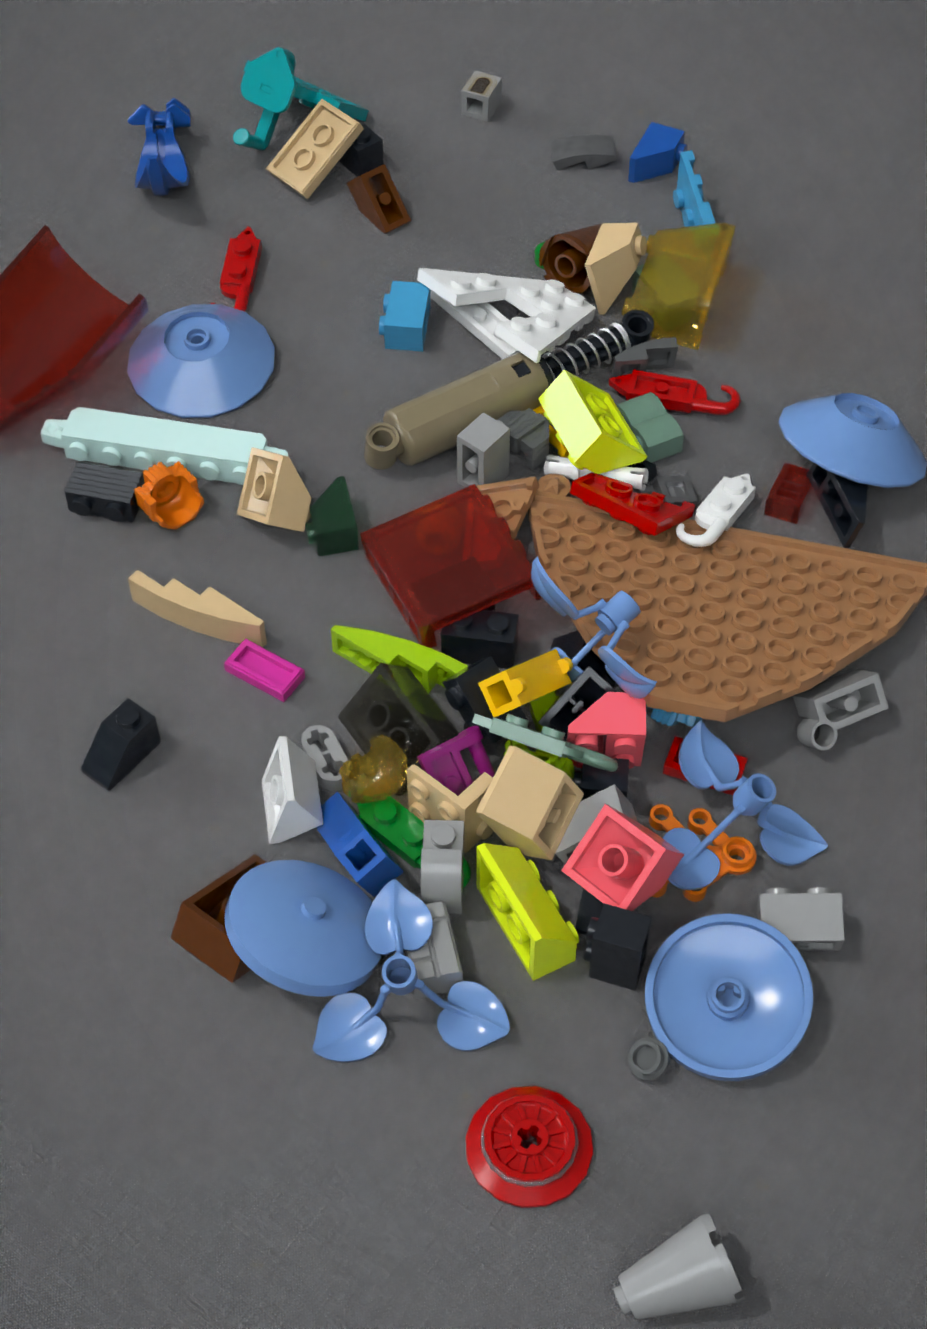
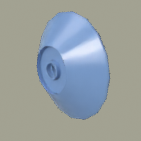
(201, 361)
(854, 439)

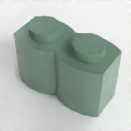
(652, 426)

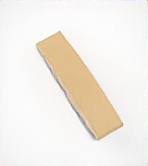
(204, 613)

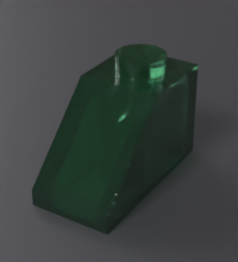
(333, 521)

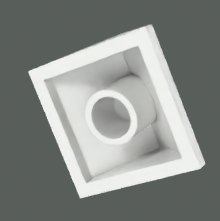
(290, 792)

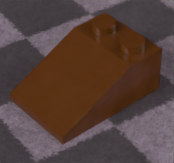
(202, 923)

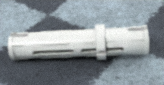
(564, 467)

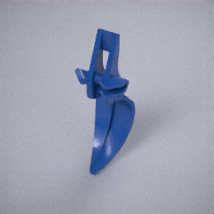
(162, 159)

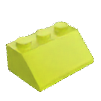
(589, 425)
(525, 909)

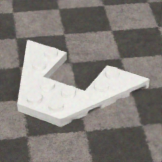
(551, 306)

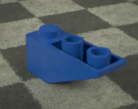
(356, 846)

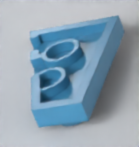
(690, 194)

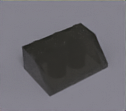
(400, 708)

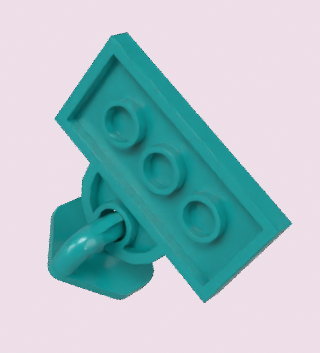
(272, 85)

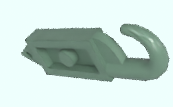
(547, 740)

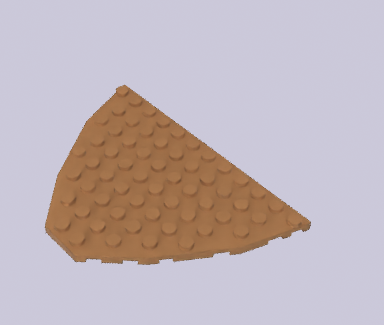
(728, 619)

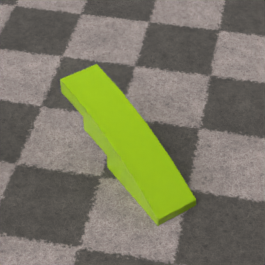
(371, 648)

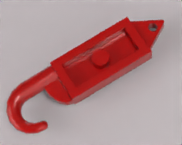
(241, 268)
(674, 392)

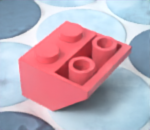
(612, 727)

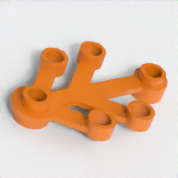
(724, 846)

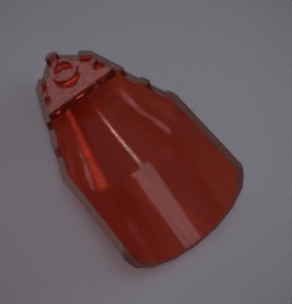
(54, 327)

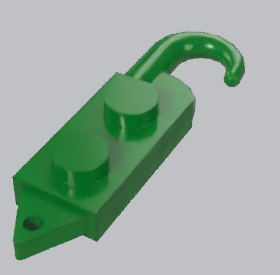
(399, 831)

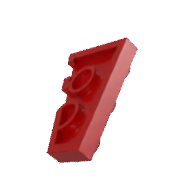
(642, 510)

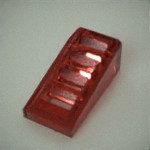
(785, 508)

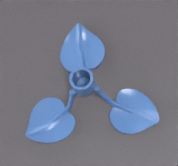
(611, 618)
(785, 834)
(397, 923)

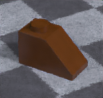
(379, 199)

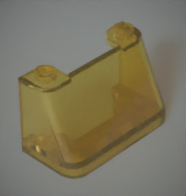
(682, 279)

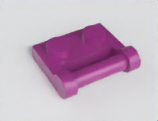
(447, 764)

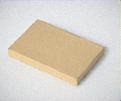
(314, 148)

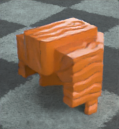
(169, 495)

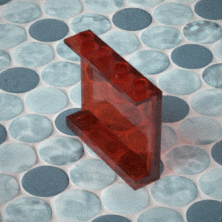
(447, 561)

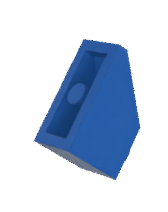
(656, 152)

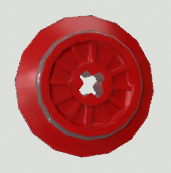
(542, 1171)

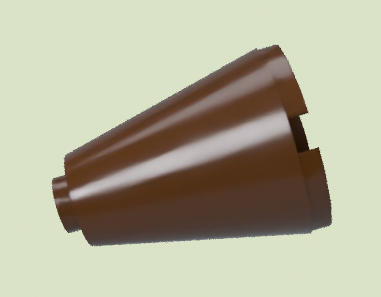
(566, 256)

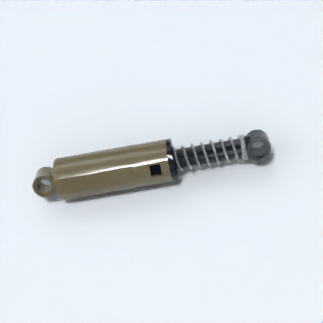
(433, 420)

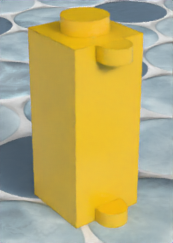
(526, 682)

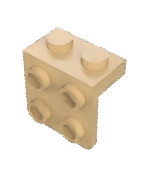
(434, 801)

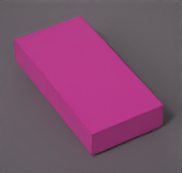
(264, 670)

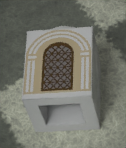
(481, 96)

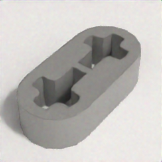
(333, 754)

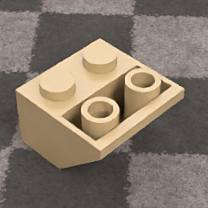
(529, 804)

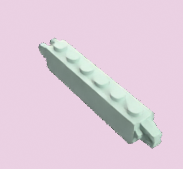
(145, 441)

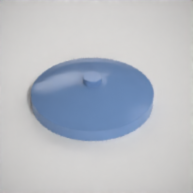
(301, 928)
(729, 997)

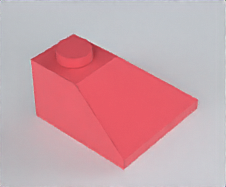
(621, 860)

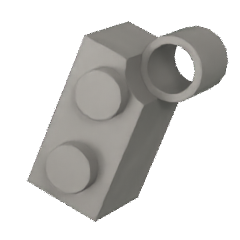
(838, 705)

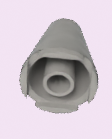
(680, 1275)

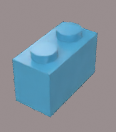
(406, 316)

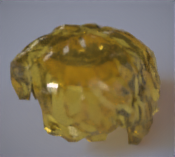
(375, 773)

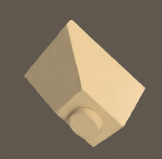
(613, 261)
(274, 492)

